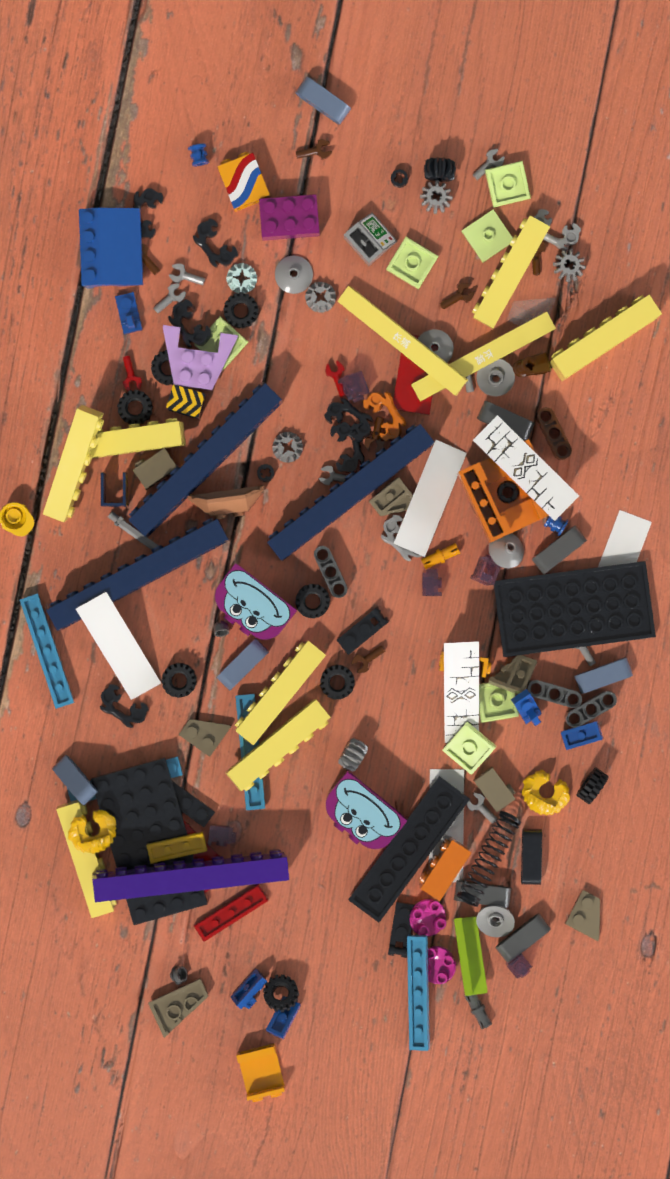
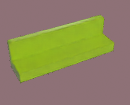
(470, 956)

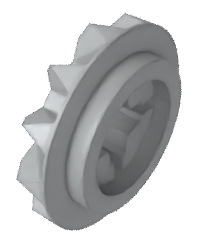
(329, 296)
(288, 456)

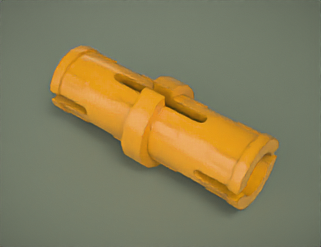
(440, 556)

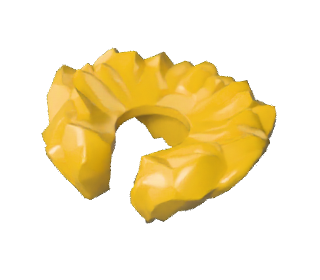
(537, 802)
(96, 843)

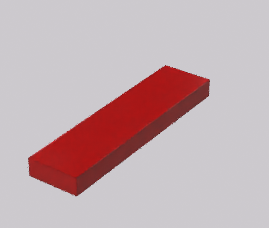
(231, 913)

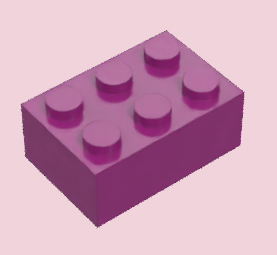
(289, 217)

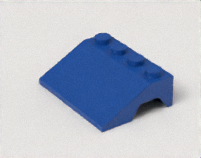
(110, 247)

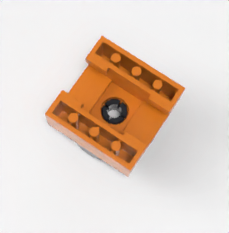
(496, 513)

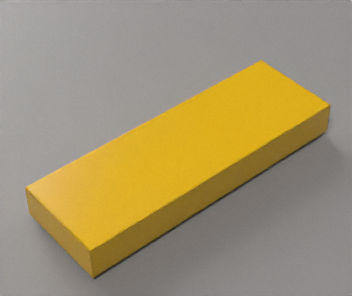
(176, 847)

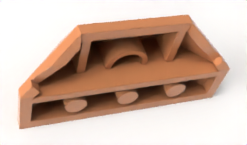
(227, 502)

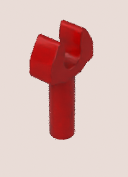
(130, 374)
(336, 376)

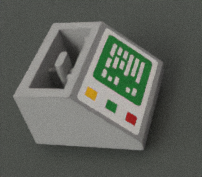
(369, 239)

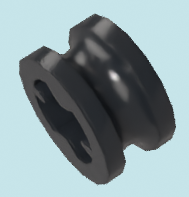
(405, 180)
(264, 467)

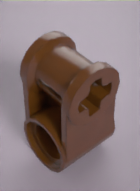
(532, 365)

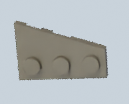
(177, 1005)

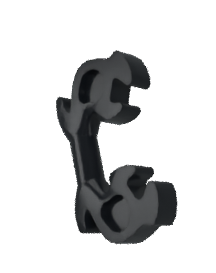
(150, 197)
(205, 230)
(198, 337)
(363, 428)
(349, 464)
(137, 715)

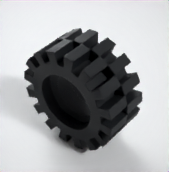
(229, 310)
(156, 369)
(131, 396)
(312, 589)
(337, 670)
(167, 680)
(592, 785)
(272, 985)

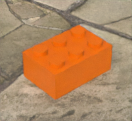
(444, 868)

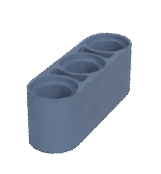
(323, 100)
(242, 664)
(603, 675)
(75, 780)

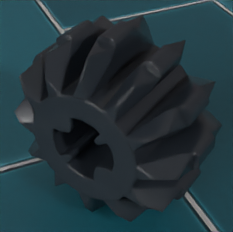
(439, 169)

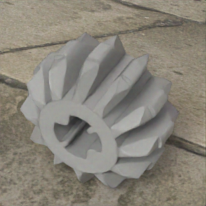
(438, 191)
(566, 271)
(353, 755)

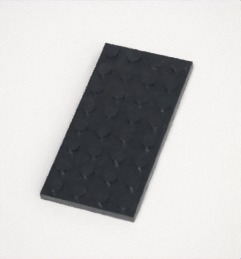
(574, 609)
(145, 812)

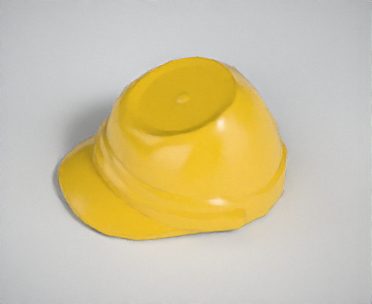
(16, 519)

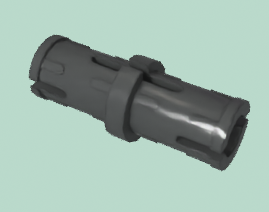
(478, 1011)

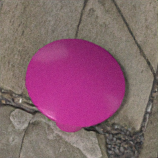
(427, 917)
(440, 965)

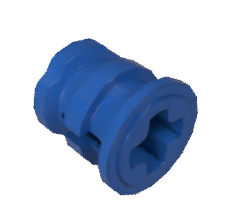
(198, 155)
(557, 525)

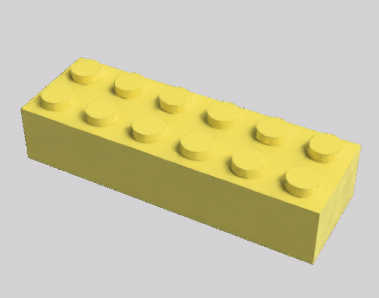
(609, 335)

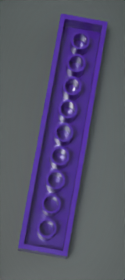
(191, 876)

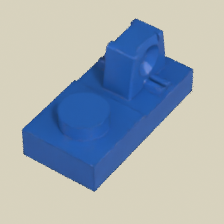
(128, 313)
(527, 707)
(582, 735)
(244, 994)
(282, 1021)

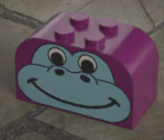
(252, 605)
(362, 813)

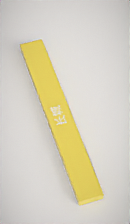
(402, 340)
(489, 353)

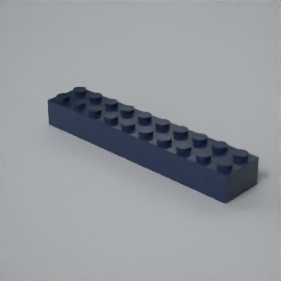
(205, 460)
(351, 492)
(142, 572)

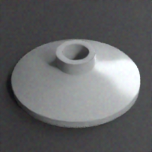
(293, 284)
(441, 339)
(503, 371)
(502, 555)
(494, 926)

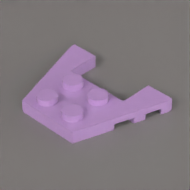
(196, 367)

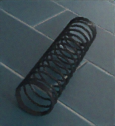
(464, 895)

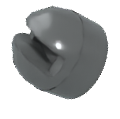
(221, 629)

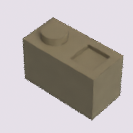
(154, 468)
(494, 789)

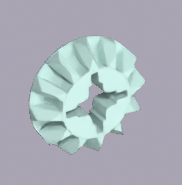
(234, 283)

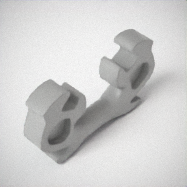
(570, 236)
(391, 527)

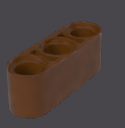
(553, 423)

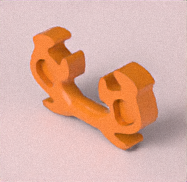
(393, 429)

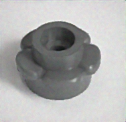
(178, 974)

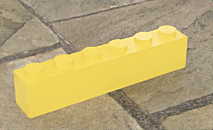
(511, 272)
(139, 439)
(73, 463)
(280, 692)
(277, 745)
(85, 863)

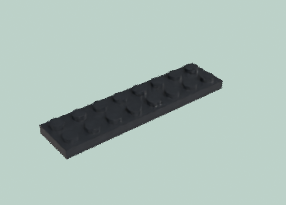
(409, 849)

